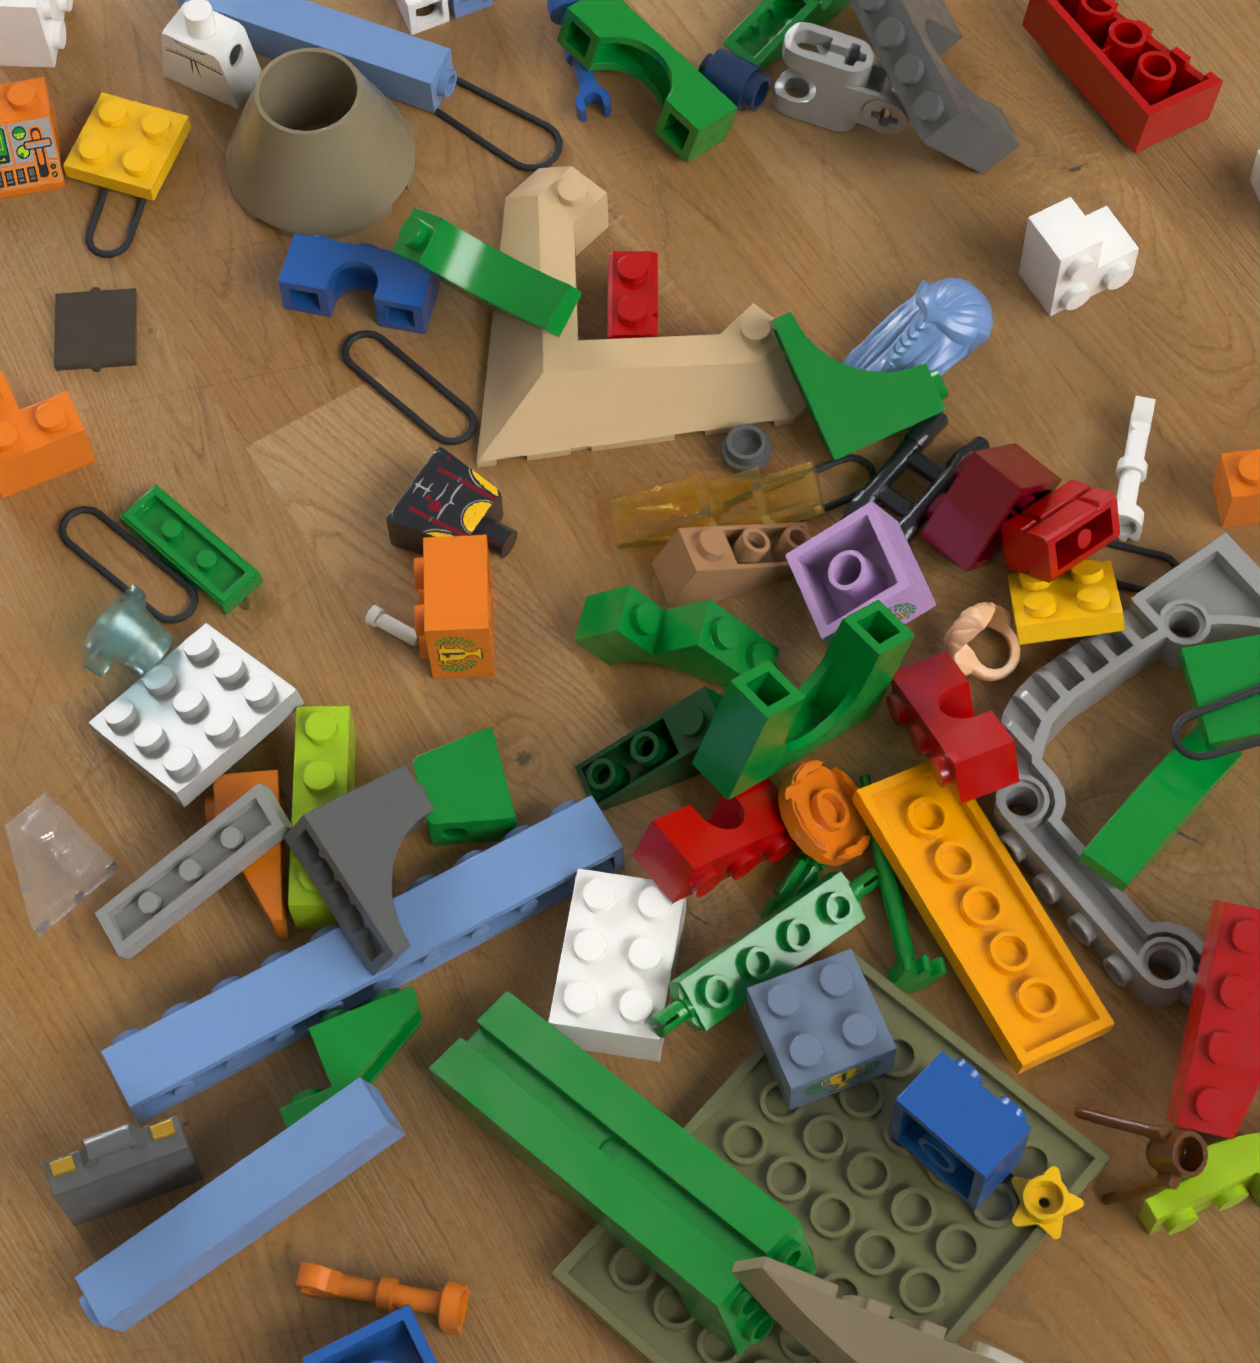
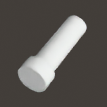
(378, 618)

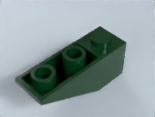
(652, 754)

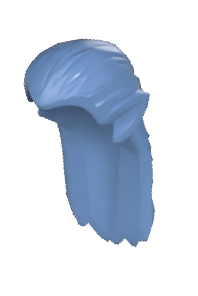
(932, 327)

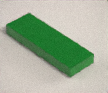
(191, 549)

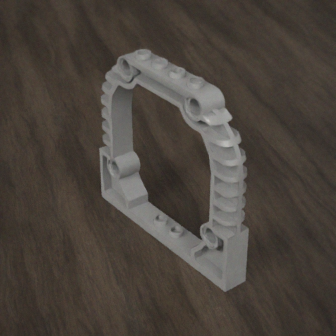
(1212, 600)

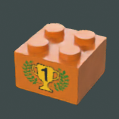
(455, 606)

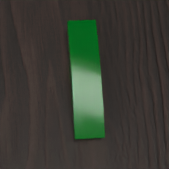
(762, 32)
(1155, 813)

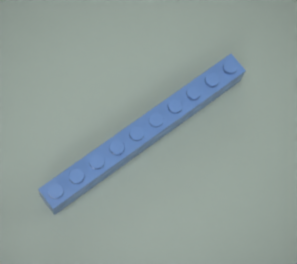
(294, 989)

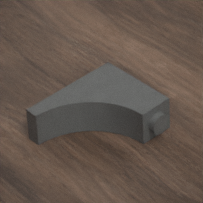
(351, 856)

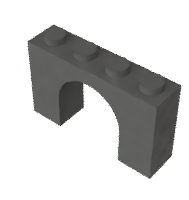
(945, 113)

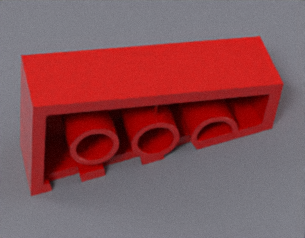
(1122, 69)
(1222, 1032)

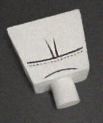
(209, 54)

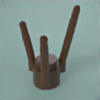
(1168, 1152)

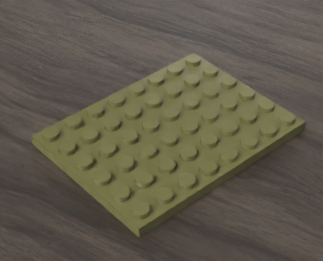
(863, 1201)

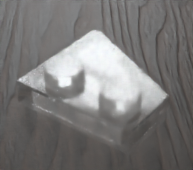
(54, 861)

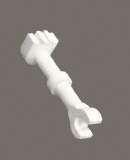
(1133, 469)

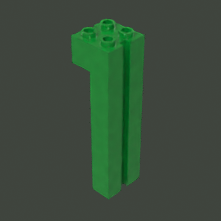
(623, 1164)

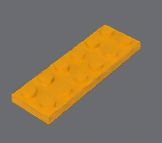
(983, 917)

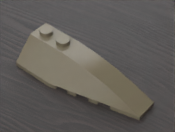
(853, 1326)

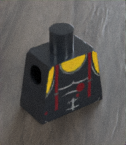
(447, 502)

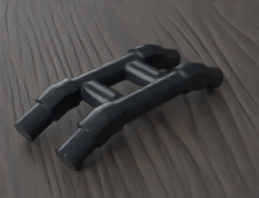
(910, 456)

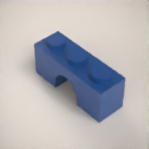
(324, 269)

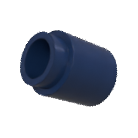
(736, 78)

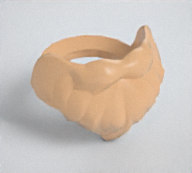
(971, 623)

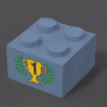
(820, 1029)

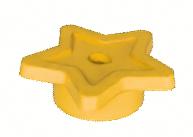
(1049, 1187)

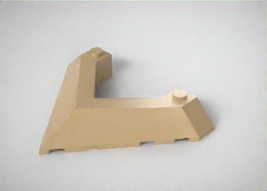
(607, 394)

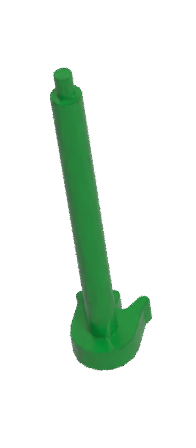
(907, 973)

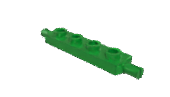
(765, 951)

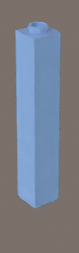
(394, 61)
(238, 1207)

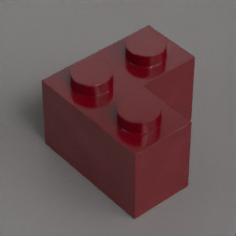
(986, 493)

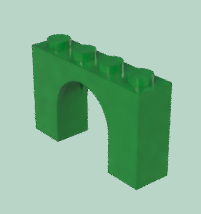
(771, 723)

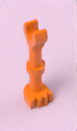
(448, 1305)

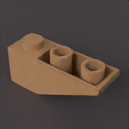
(726, 560)

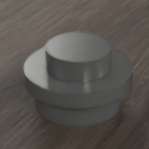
(746, 448)

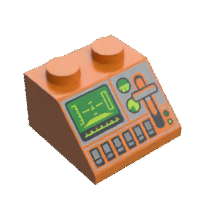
(29, 140)

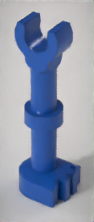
(589, 89)

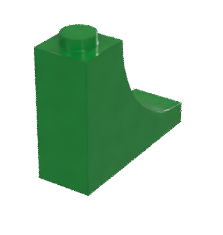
(485, 273)
(855, 404)

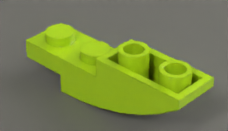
(1229, 1172)

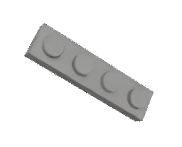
(194, 871)

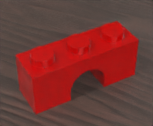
(963, 750)
(694, 854)

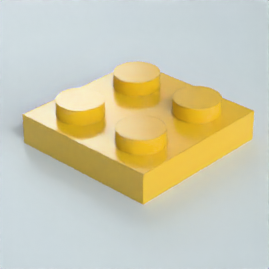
(127, 146)
(1071, 606)

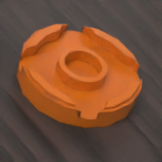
(821, 813)

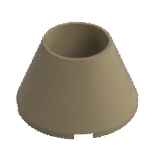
(327, 177)

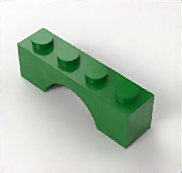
(617, 39)

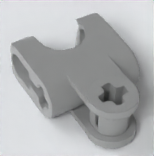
(839, 80)

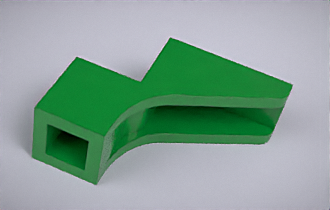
(691, 638)
(358, 1045)

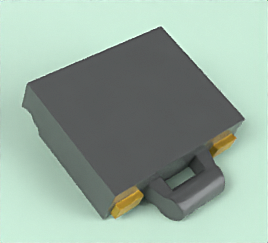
(123, 1169)

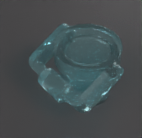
(126, 635)

